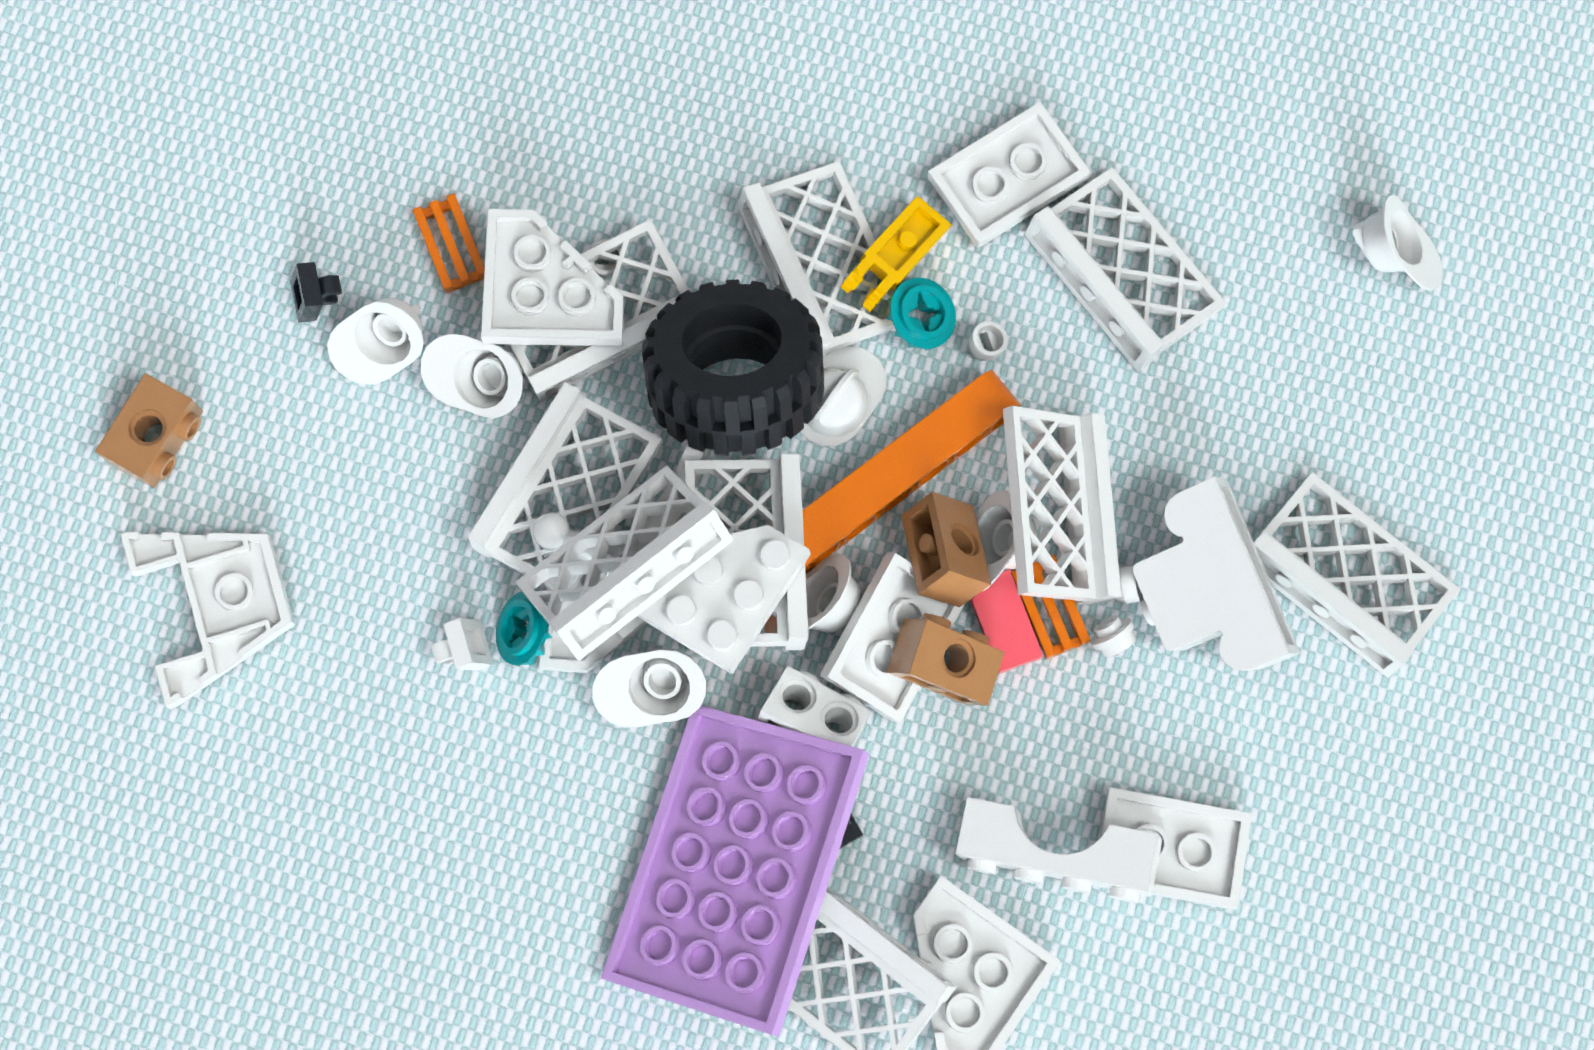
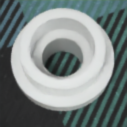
(1113, 635)

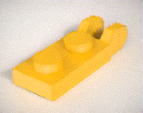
(898, 250)

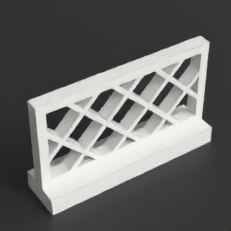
(784, 262)
(1102, 295)
(587, 361)
(537, 461)
(1084, 503)
(785, 516)
(636, 577)
(1336, 608)
(888, 955)

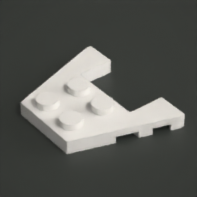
(232, 595)

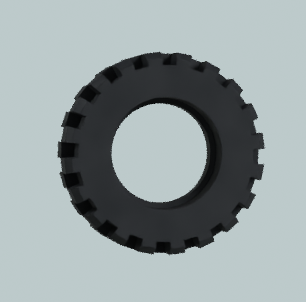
(742, 409)

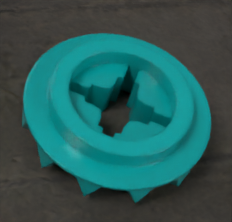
(929, 298)
(511, 631)

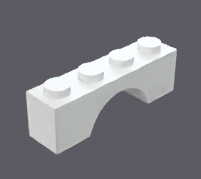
(1119, 861)

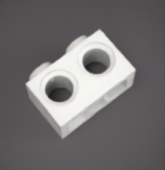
(820, 707)

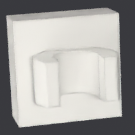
(464, 645)

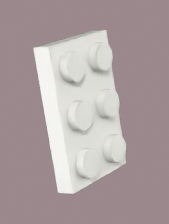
(1008, 174)
(868, 641)
(1200, 844)

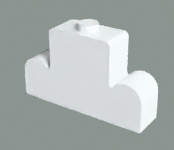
(1213, 583)

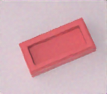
(1006, 623)

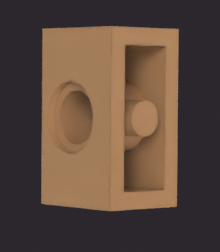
(148, 406)
(945, 549)
(920, 660)

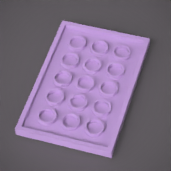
(736, 868)

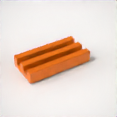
(436, 210)
(1066, 644)

